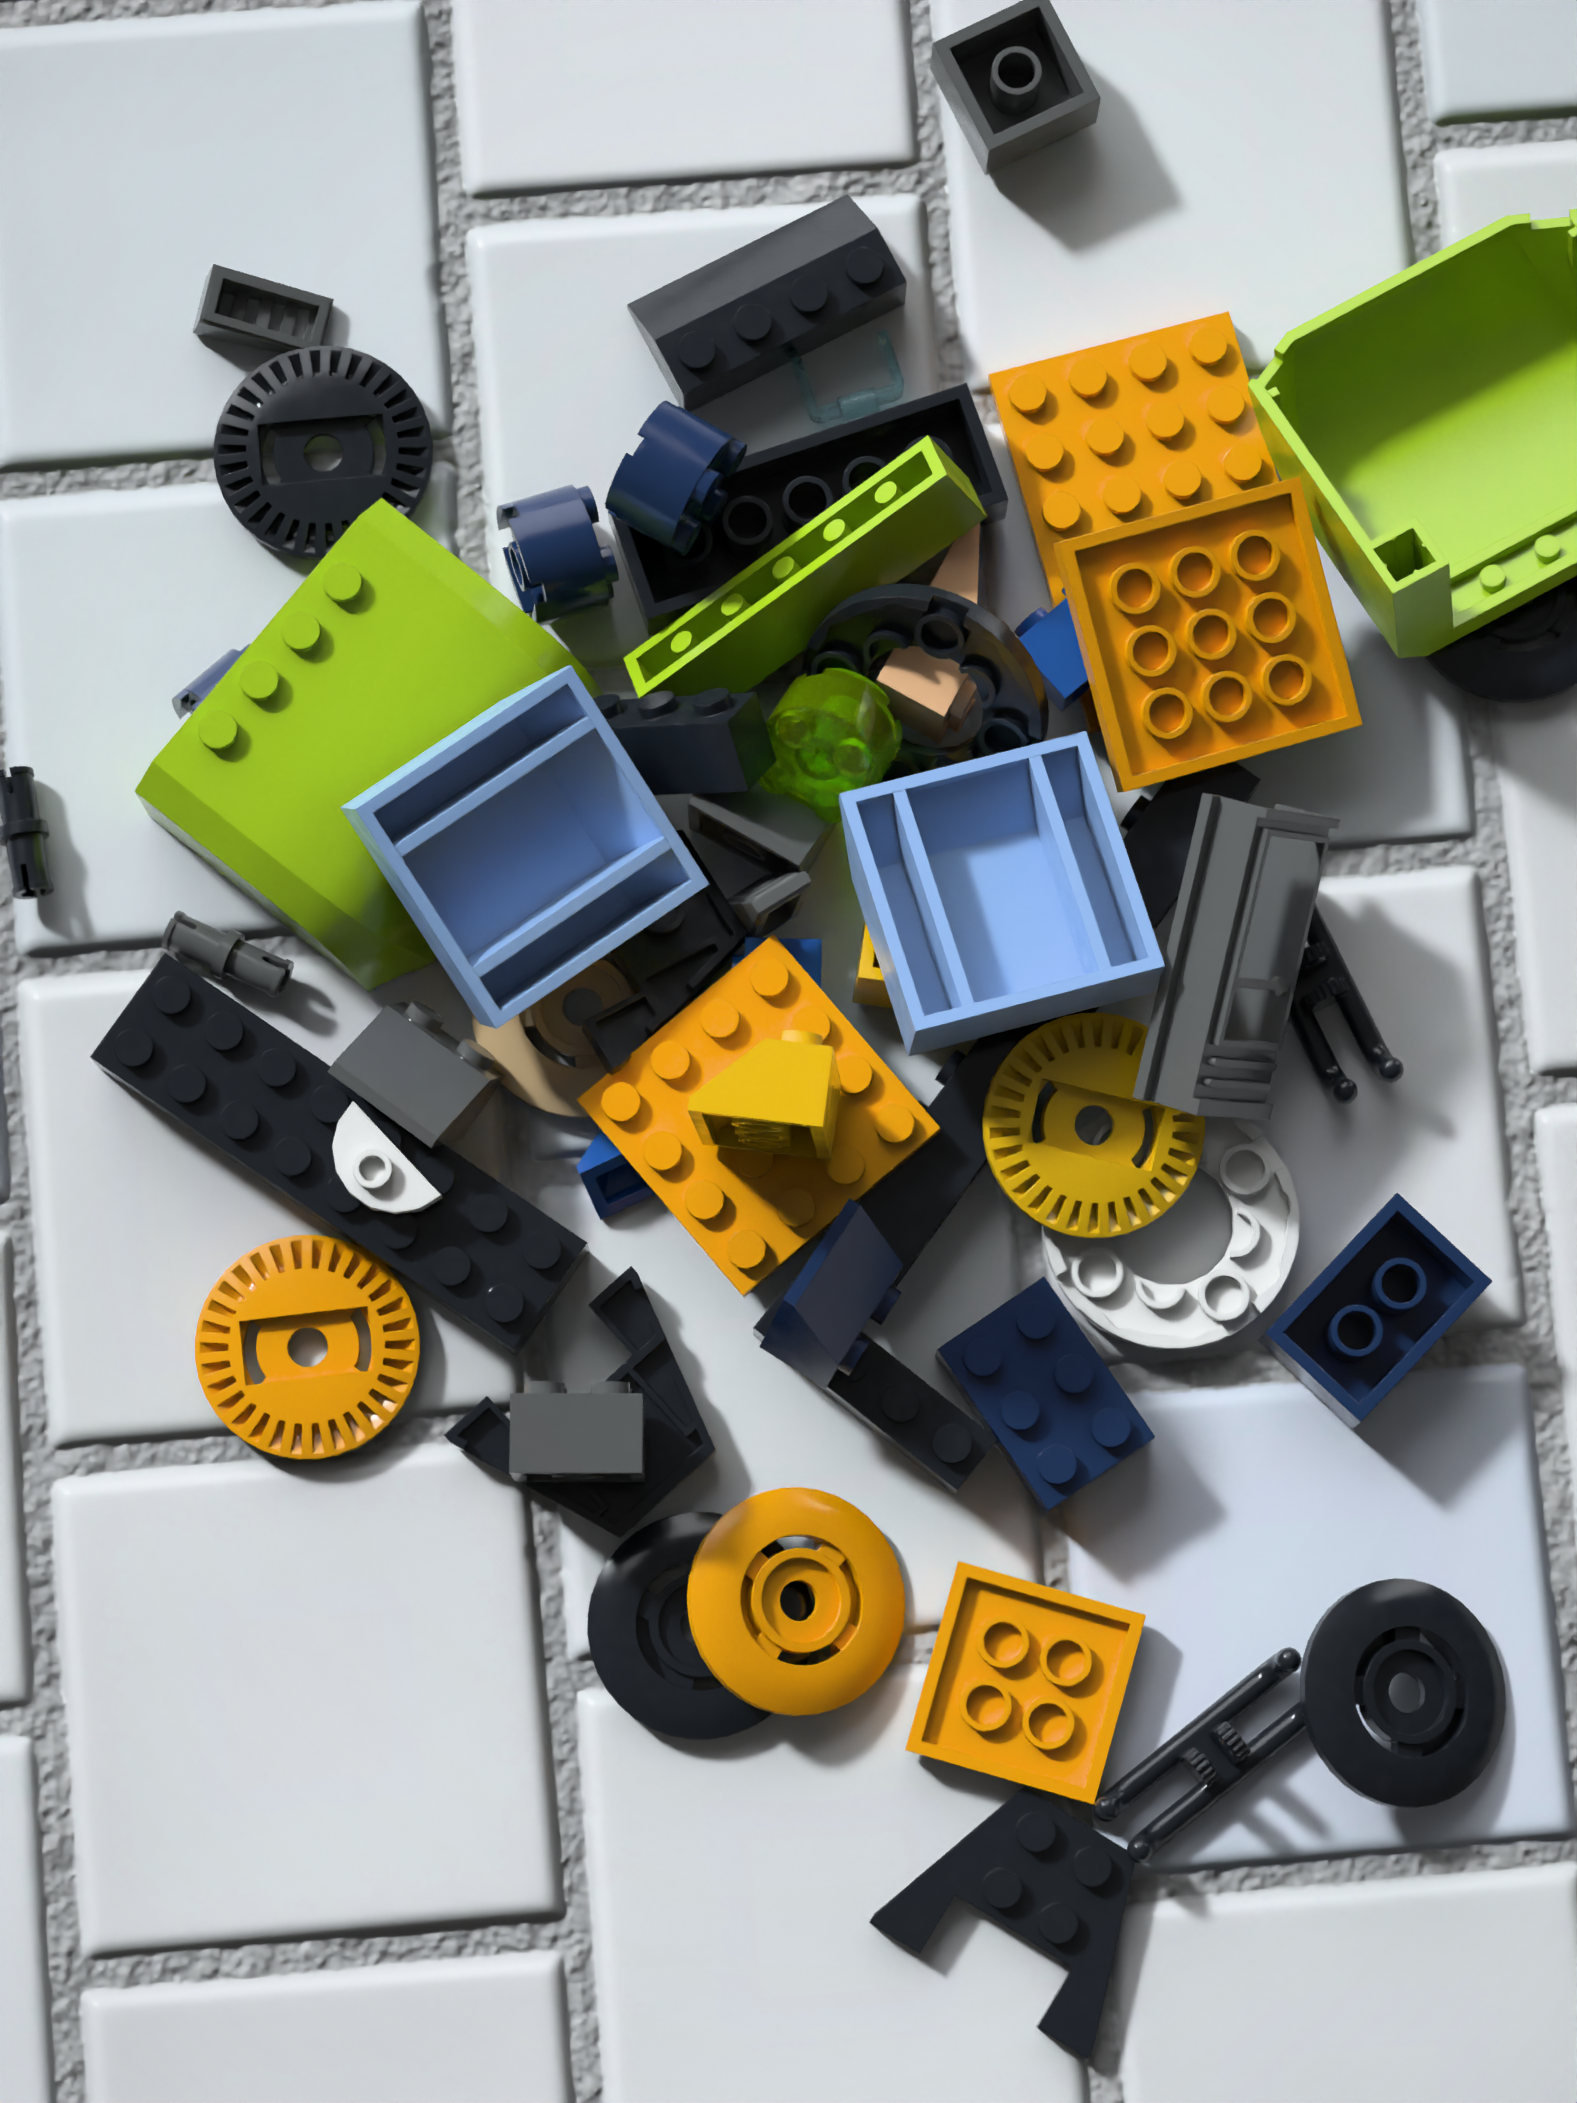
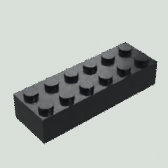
(793, 484)

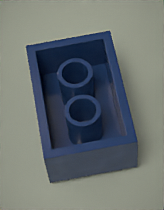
(1375, 1310)
(1044, 1395)

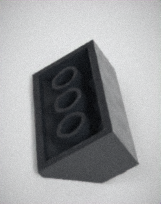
(769, 302)

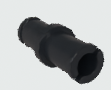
(24, 834)

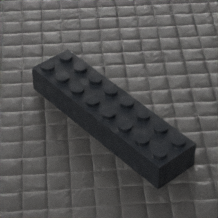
(277, 1117)

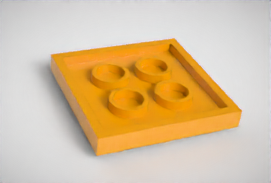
(1025, 1682)

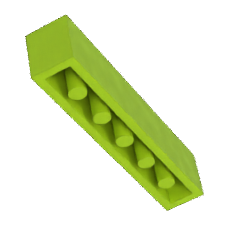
(780, 599)

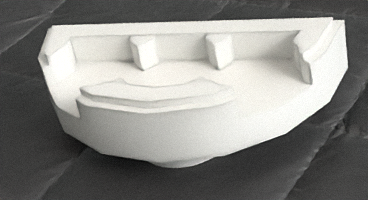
(376, 1168)

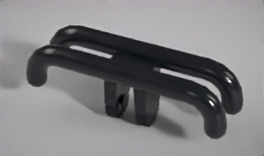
(1322, 982)
(1210, 1753)

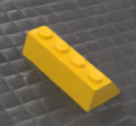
(773, 1099)

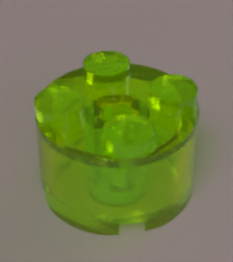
(830, 739)

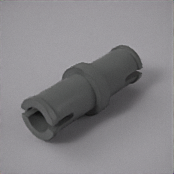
(227, 954)

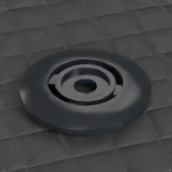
(311, 396)
(1518, 676)
(640, 1640)
(1351, 1663)

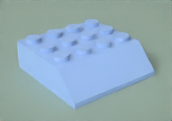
(525, 846)
(998, 893)

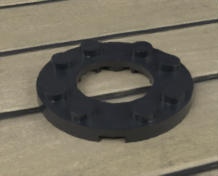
(945, 629)

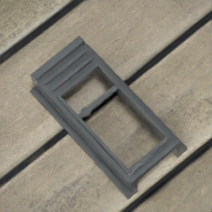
(1233, 958)

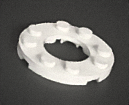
(1233, 1291)

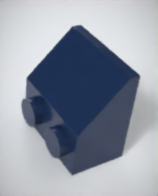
(835, 1299)

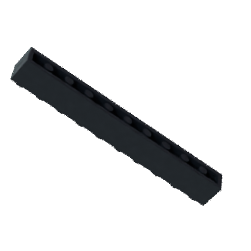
(926, 1187)

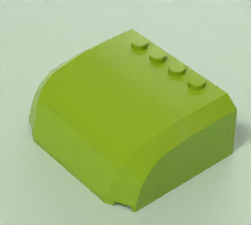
(1440, 431)
(333, 695)

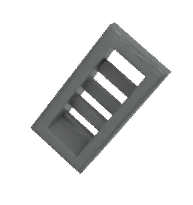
(257, 335)
(770, 901)

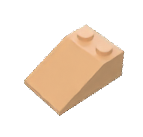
(927, 690)

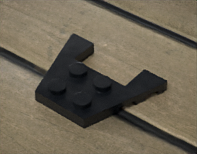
(666, 969)
(674, 1428)
(1045, 1882)

